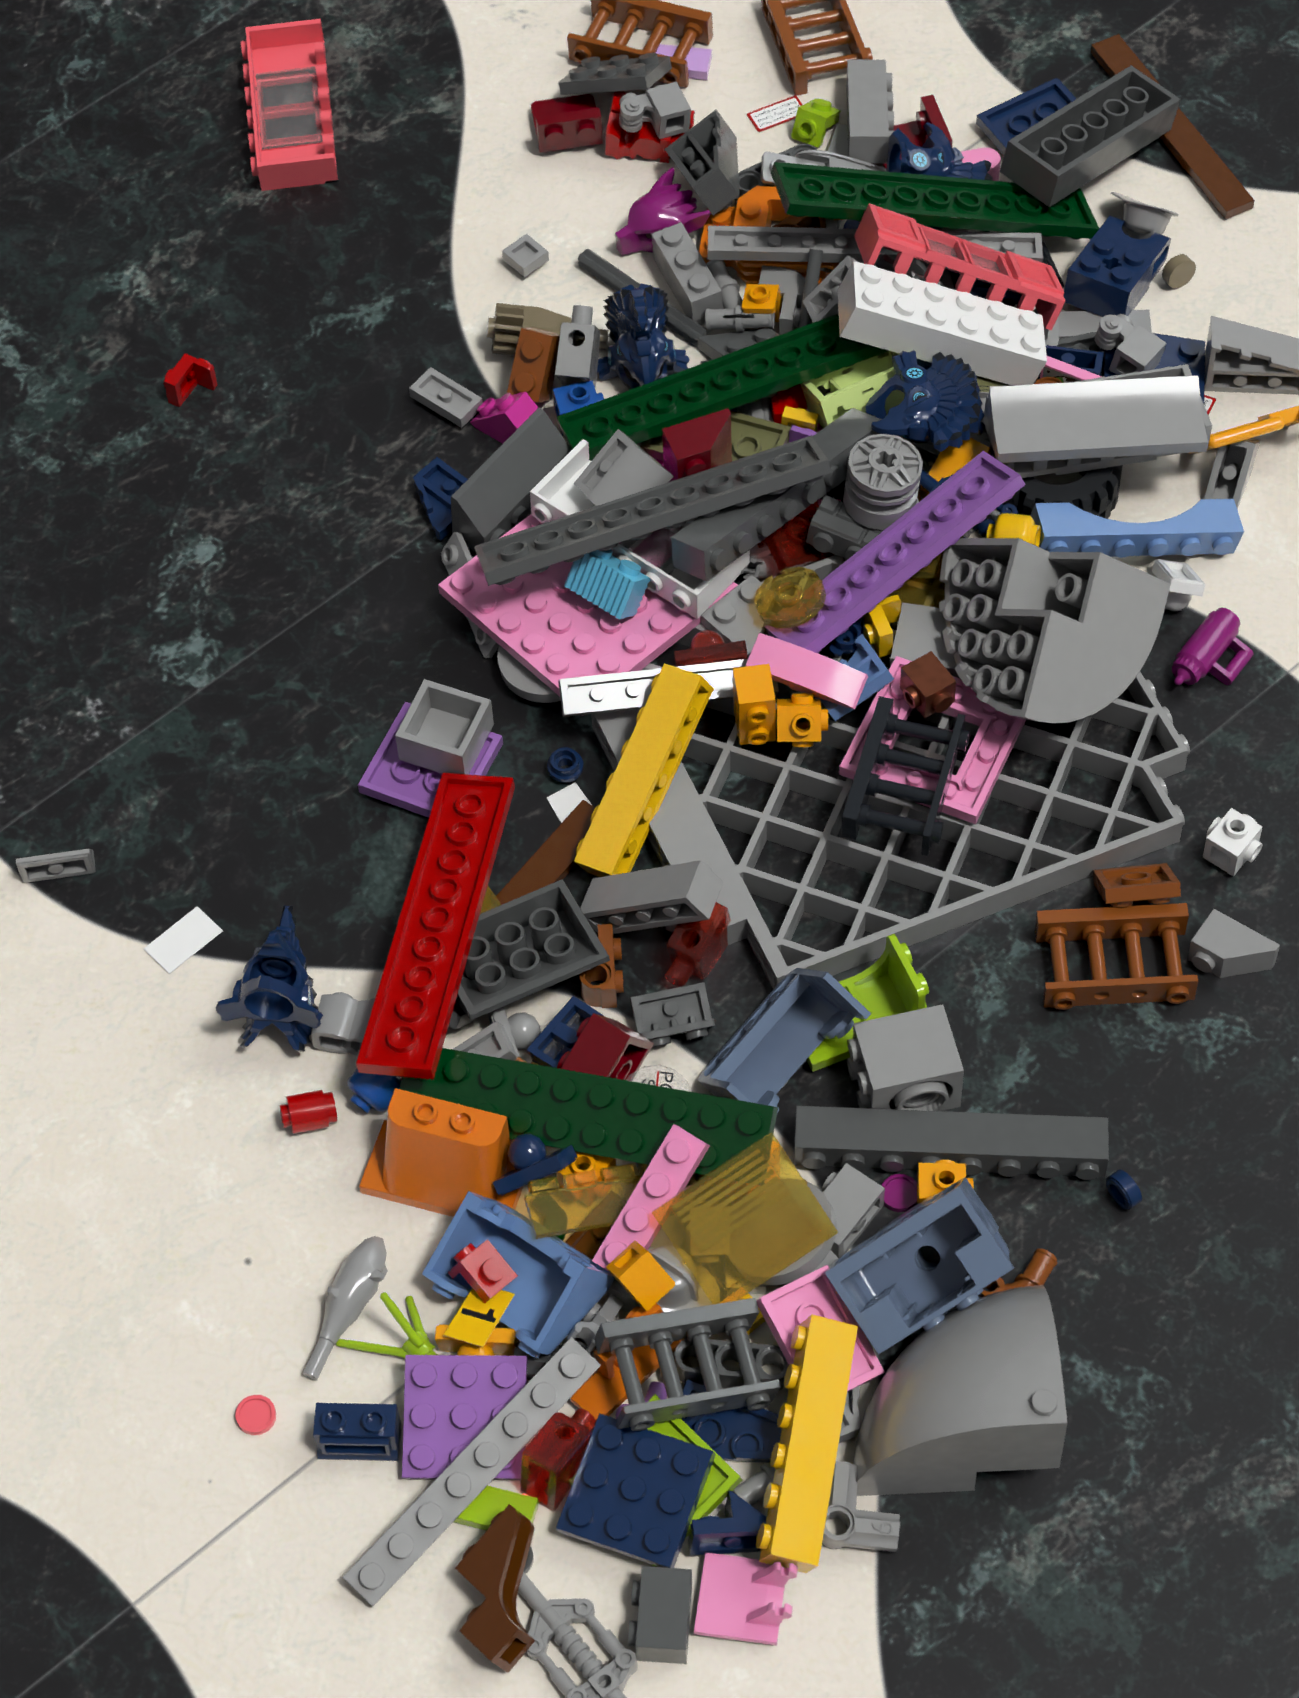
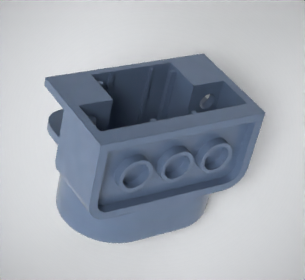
(897, 1290)

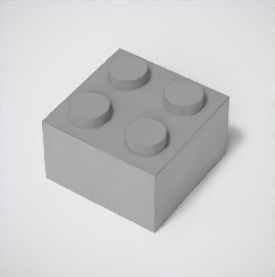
(444, 729)

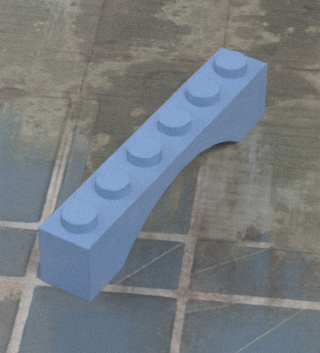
(1206, 528)

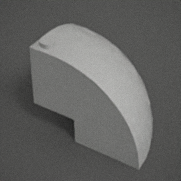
(1047, 628)
(967, 1400)

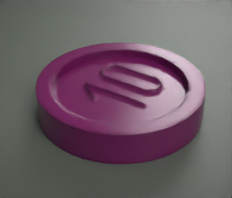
(900, 1192)

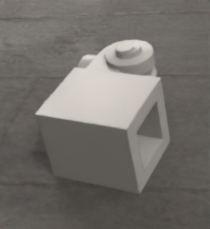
(661, 106)
(1135, 346)

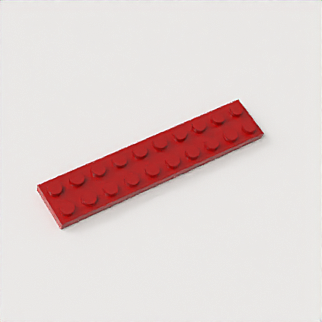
(436, 927)

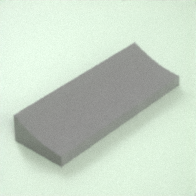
(1096, 419)

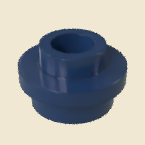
(562, 757)

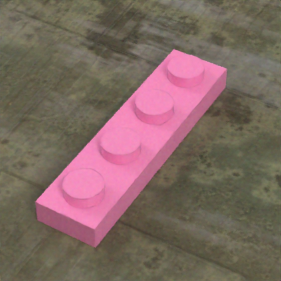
(662, 1180)

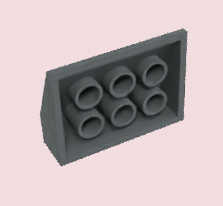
(527, 949)

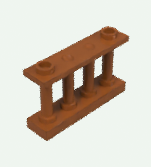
(649, 15)
(792, 49)
(1113, 923)

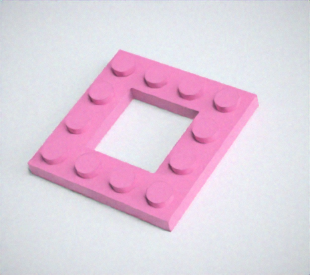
(981, 765)

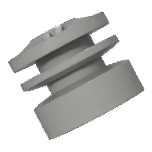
(881, 480)

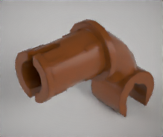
(1034, 1274)

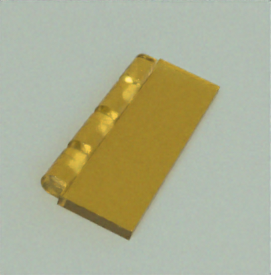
(582, 1201)

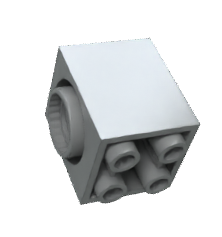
(906, 1062)

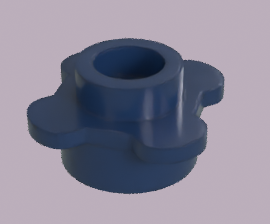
(840, 647)

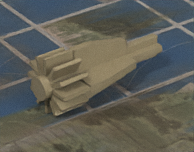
(510, 318)

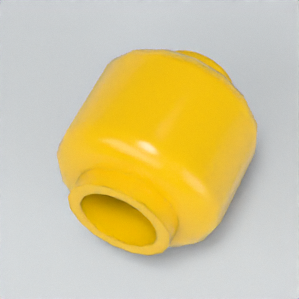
(1015, 526)

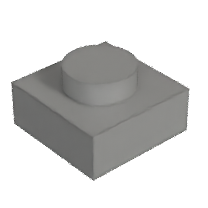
(525, 255)

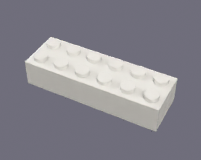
(926, 317)

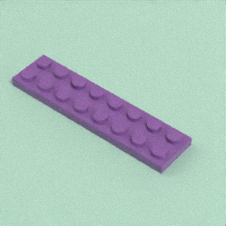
(905, 549)

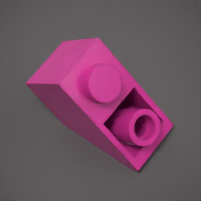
(504, 415)

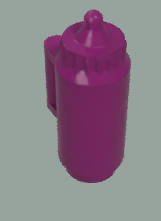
(1206, 647)

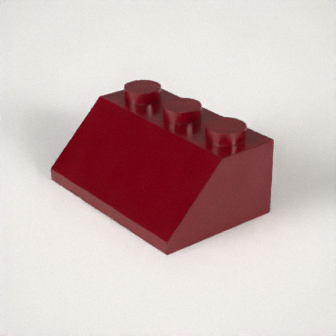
(697, 444)

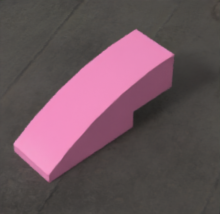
(808, 671)

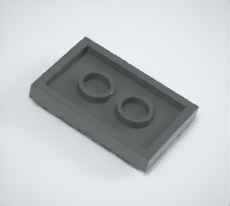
(615, 74)

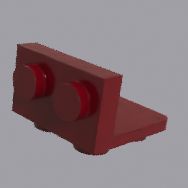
(567, 122)

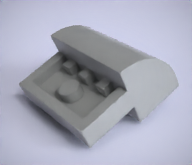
(620, 471)

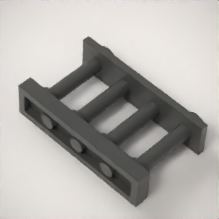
(697, 1325)

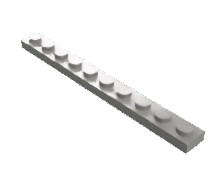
(795, 243)

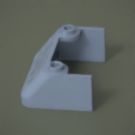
(781, 1037)

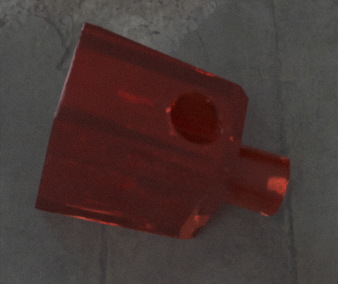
(696, 955)
(555, 1457)

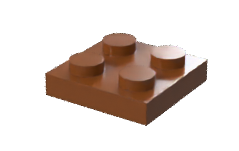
(1136, 883)

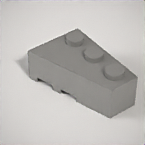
(1250, 359)

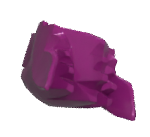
(656, 211)

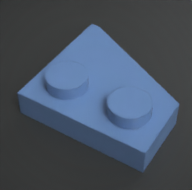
(868, 662)

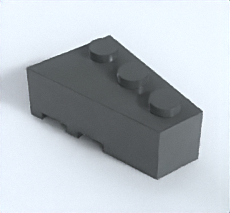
(709, 161)

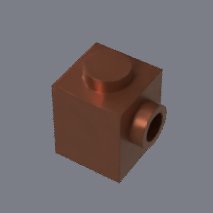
(927, 685)

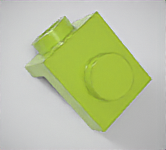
(813, 120)

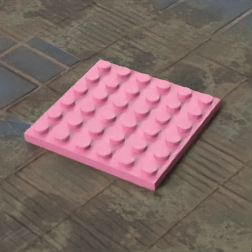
(560, 631)

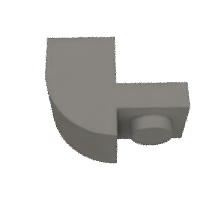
(791, 290)

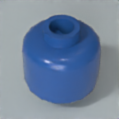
(372, 1090)

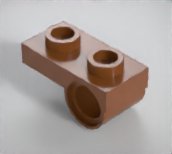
(605, 993)

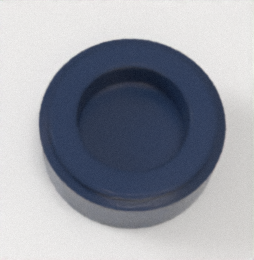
(1123, 1189)

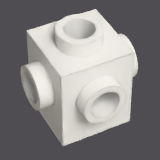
(1232, 841)

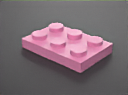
(816, 1296)

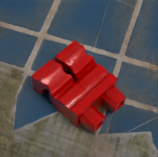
(641, 143)

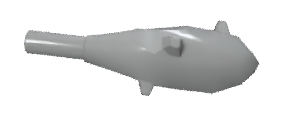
(347, 1297)

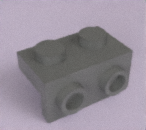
(672, 1013)

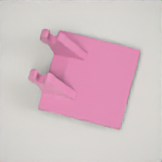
(742, 1599)

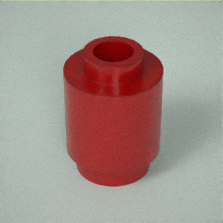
(308, 1111)

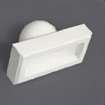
(1183, 583)

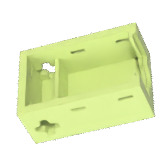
(851, 388)

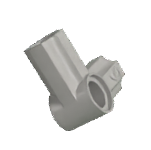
(864, 1528)

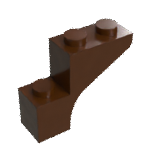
(496, 1571)

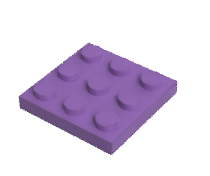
(410, 784)
(451, 1404)

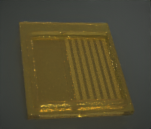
(744, 1221)

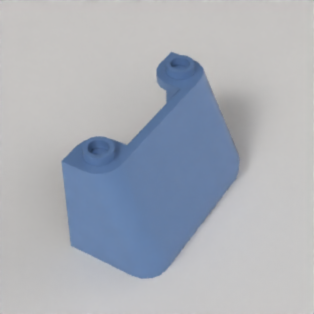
(553, 1280)

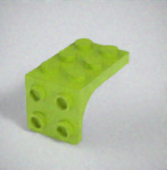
(884, 990)

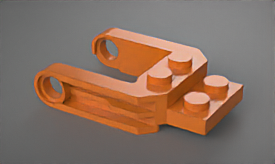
(755, 209)

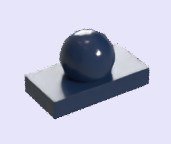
(530, 1162)

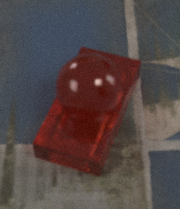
(710, 648)

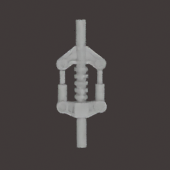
(553, 1620)

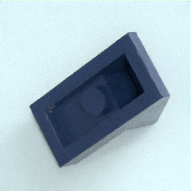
(730, 1534)

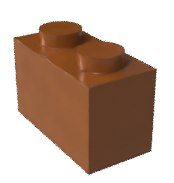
(534, 364)

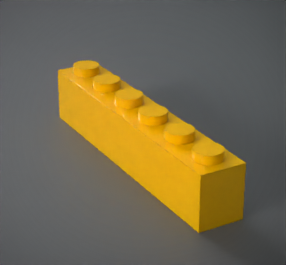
(643, 772)
(807, 1444)

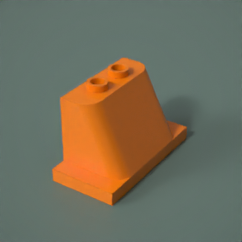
(437, 1153)

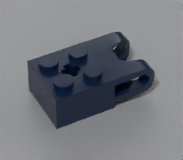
(1114, 270)

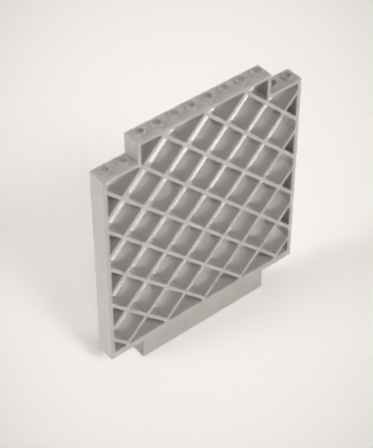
(687, 833)

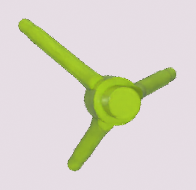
(417, 1343)

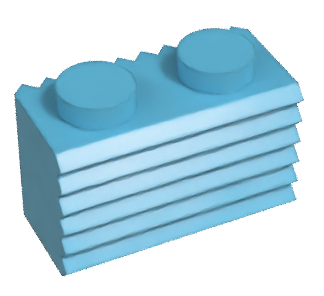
(608, 582)

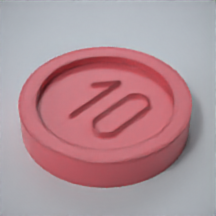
(255, 1414)

